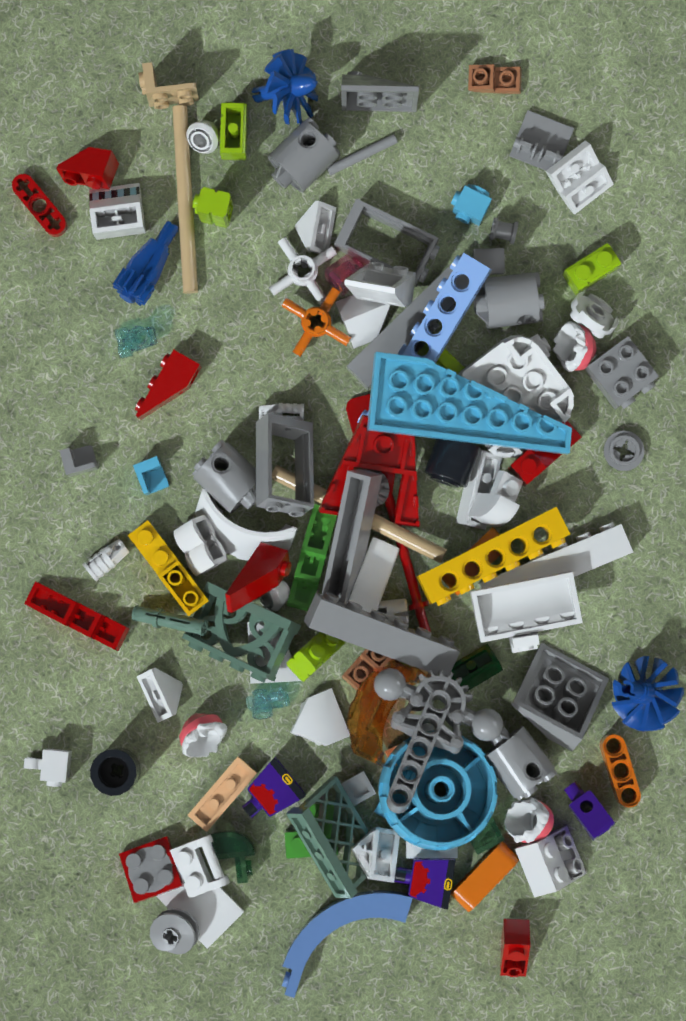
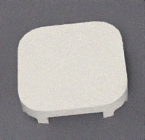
(524, 375)

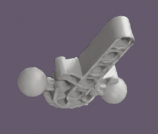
(391, 685)

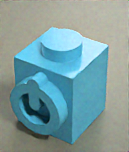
(471, 204)

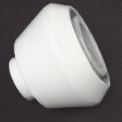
(203, 136)
(276, 598)

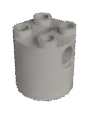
(303, 156)
(510, 300)
(229, 487)
(514, 756)

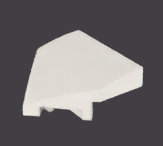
(321, 720)
(378, 854)

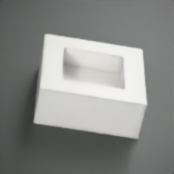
(358, 788)

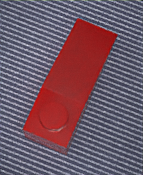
(534, 462)
(259, 575)

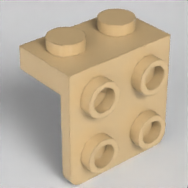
(162, 96)

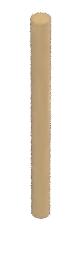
(185, 200)
(379, 523)

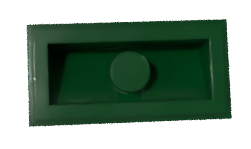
(477, 667)

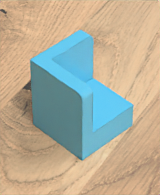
(151, 475)

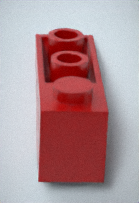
(174, 379)

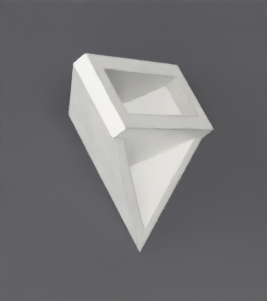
(362, 319)

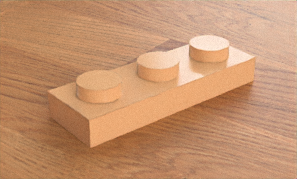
(222, 794)

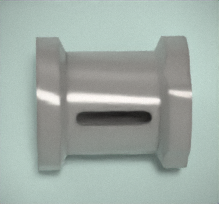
(503, 230)

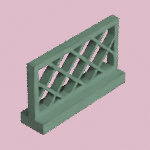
(323, 849)

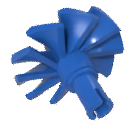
(288, 83)
(643, 702)

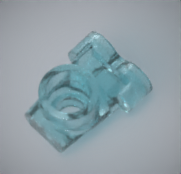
(130, 339)
(263, 701)

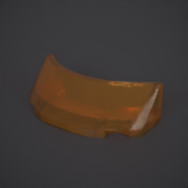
(369, 714)

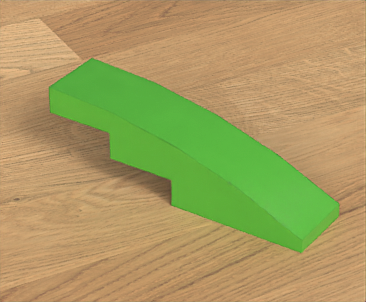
(311, 559)

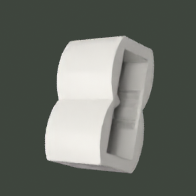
(200, 545)

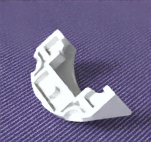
(236, 539)

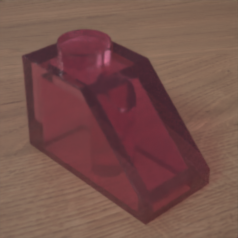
(340, 270)

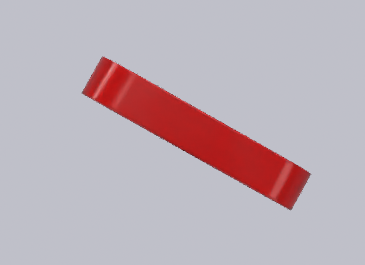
(22, 195)

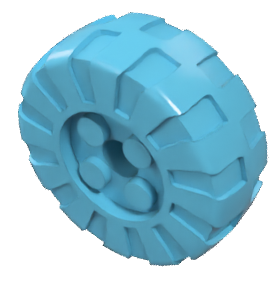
(446, 820)

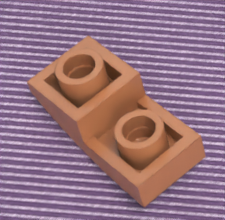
(494, 79)
(363, 667)

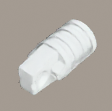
(283, 408)
(105, 559)

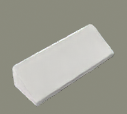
(480, 482)
(374, 574)

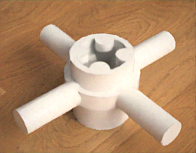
(305, 261)

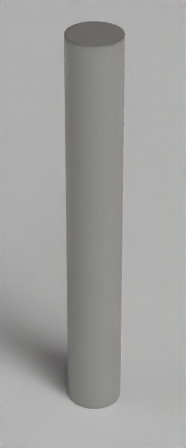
(362, 154)

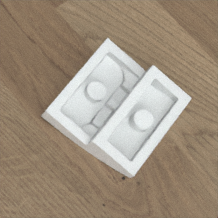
(579, 177)

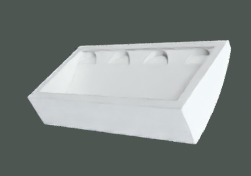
(526, 606)

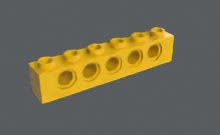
(549, 521)

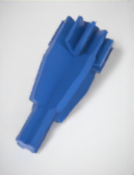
(145, 267)

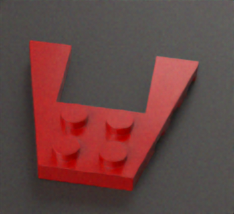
(383, 453)

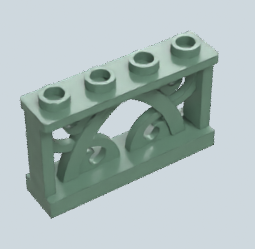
(272, 626)

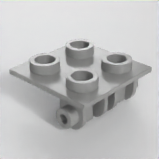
(541, 141)

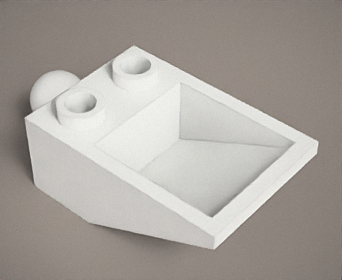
(383, 284)

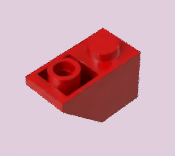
(90, 168)
(515, 947)

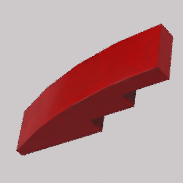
(77, 616)

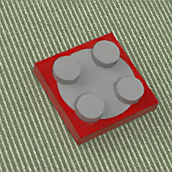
(150, 870)

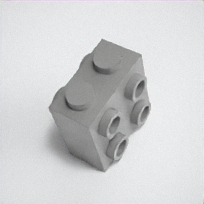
(622, 373)

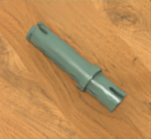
(160, 618)

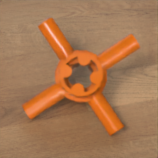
(306, 316)

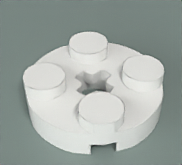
(594, 314)

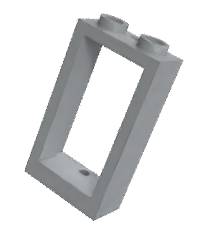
(359, 208)
(302, 433)

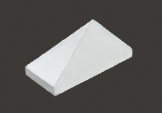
(317, 226)
(161, 692)

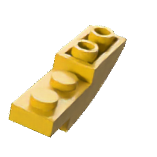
(168, 568)

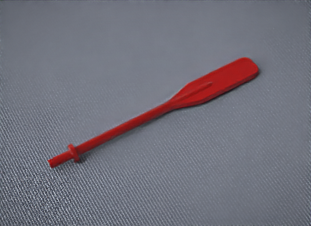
(354, 409)

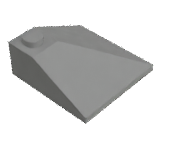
(377, 94)
(559, 696)

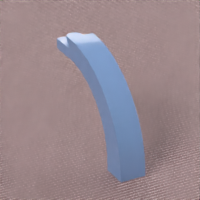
(343, 911)

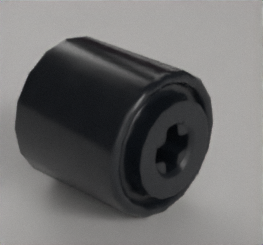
(452, 462)
(102, 767)

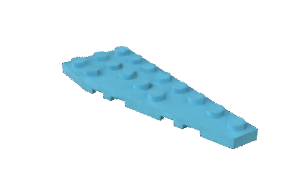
(435, 402)

